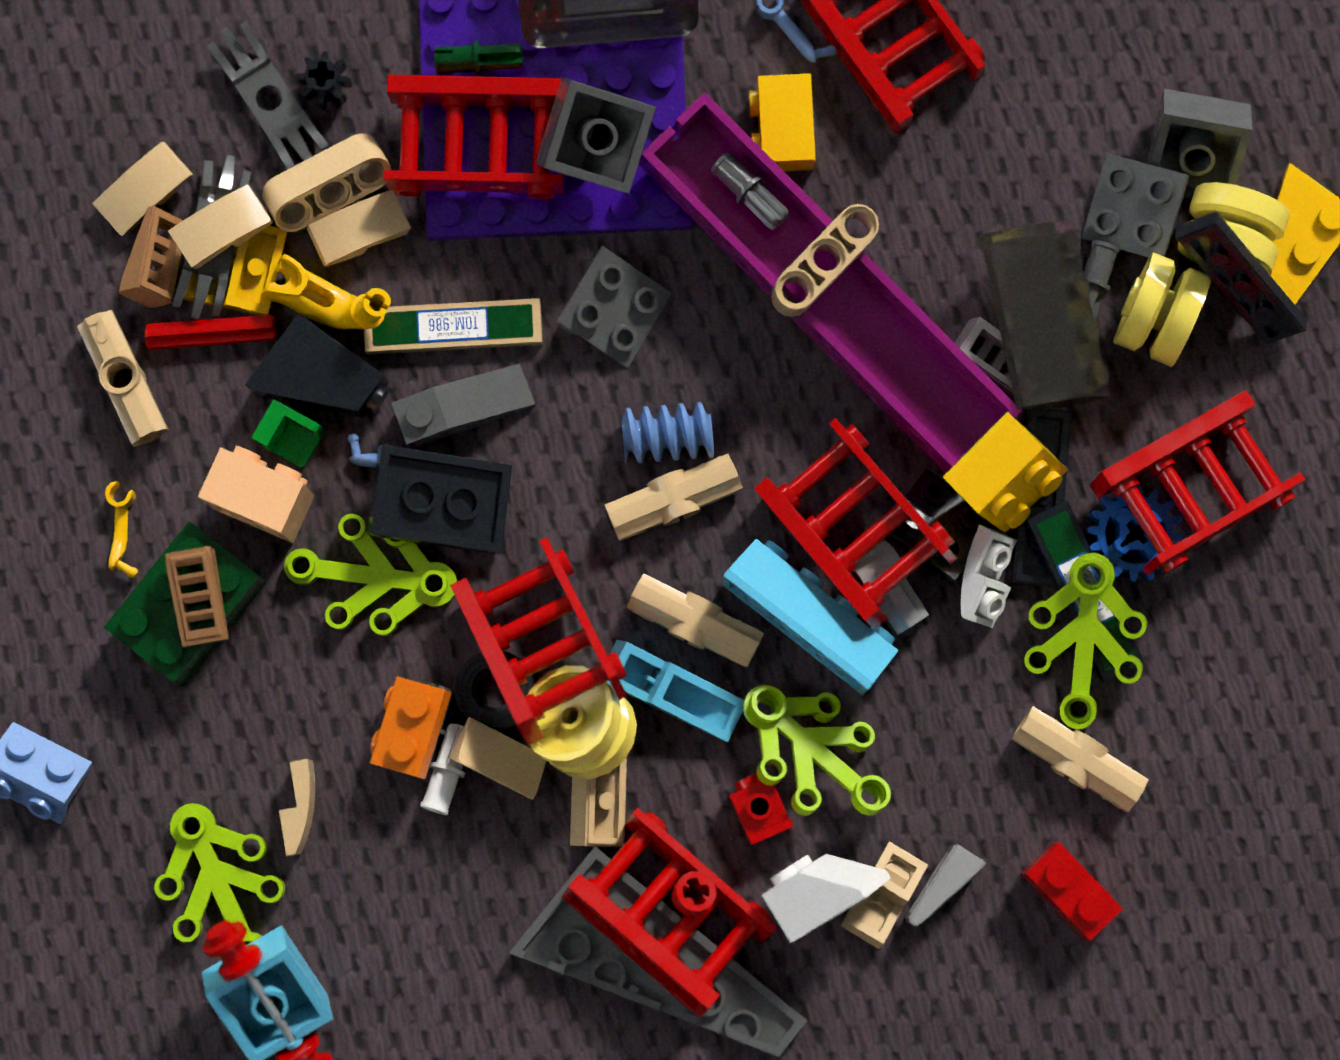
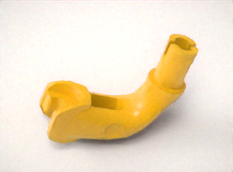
(324, 301)

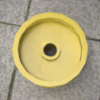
(1250, 214)
(1158, 308)
(587, 732)

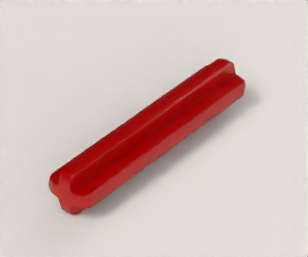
(210, 332)

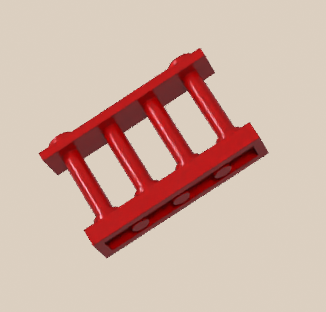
(872, 68)
(455, 96)
(1194, 440)
(842, 563)
(513, 673)
(626, 926)

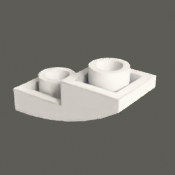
(981, 590)

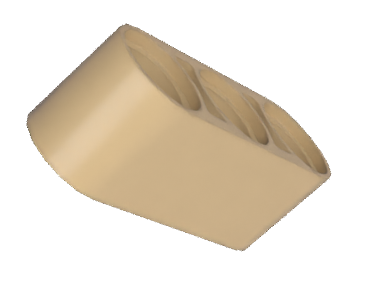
(326, 182)
(836, 242)

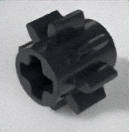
(333, 86)

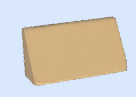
(499, 758)
(599, 809)

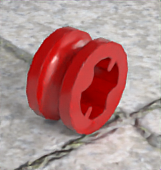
(686, 905)

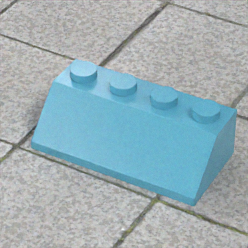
(809, 615)

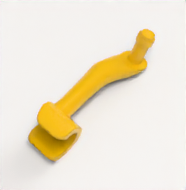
(120, 530)

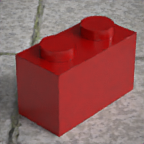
(1071, 891)

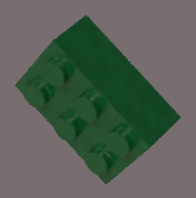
(148, 615)

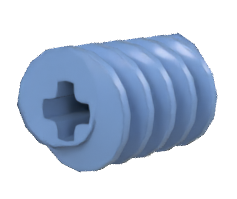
(667, 432)

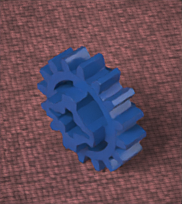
(1121, 520)

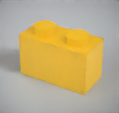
(785, 120)

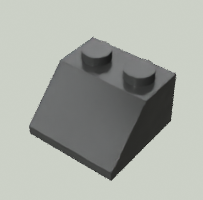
(595, 135)
(1200, 137)

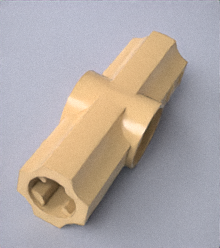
(111, 354)
(673, 496)
(695, 620)
(1080, 759)

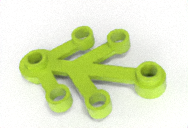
(378, 576)
(1086, 632)
(809, 747)
(214, 874)

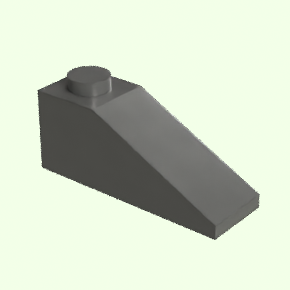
(461, 406)

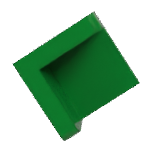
(288, 434)

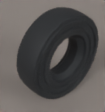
(467, 698)

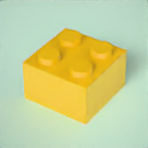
(1006, 474)

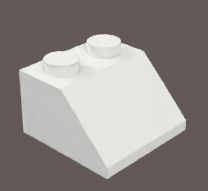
(818, 890)

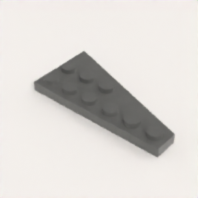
(574, 947)

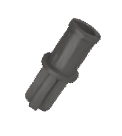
(750, 190)
(1098, 271)

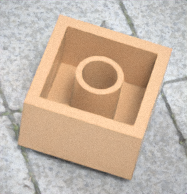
(256, 494)

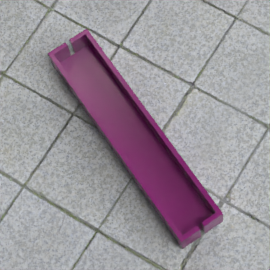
(859, 319)

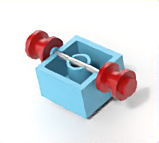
(265, 993)

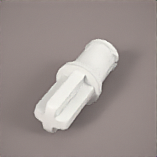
(444, 775)

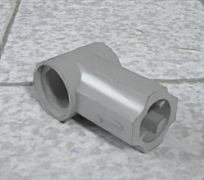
(901, 603)

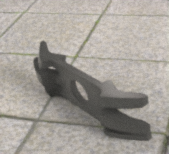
(256, 76)
(218, 266)

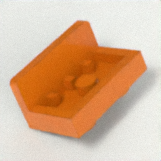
(409, 727)

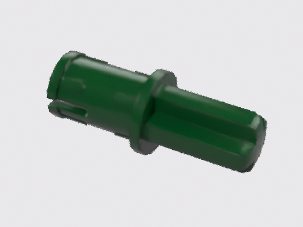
(477, 58)

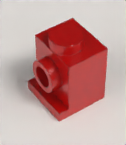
(759, 827)

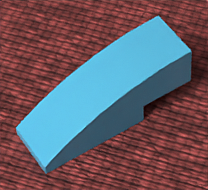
(678, 692)

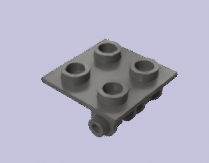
(1135, 206)
(614, 307)

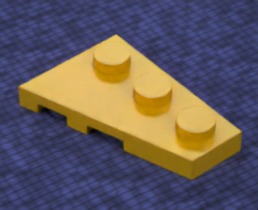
(1309, 234)

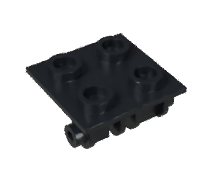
(942, 503)

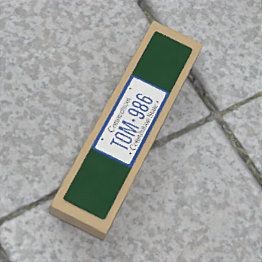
(457, 326)

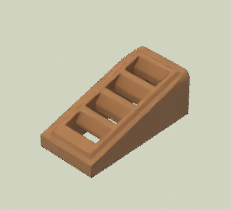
(138, 280)
(177, 581)

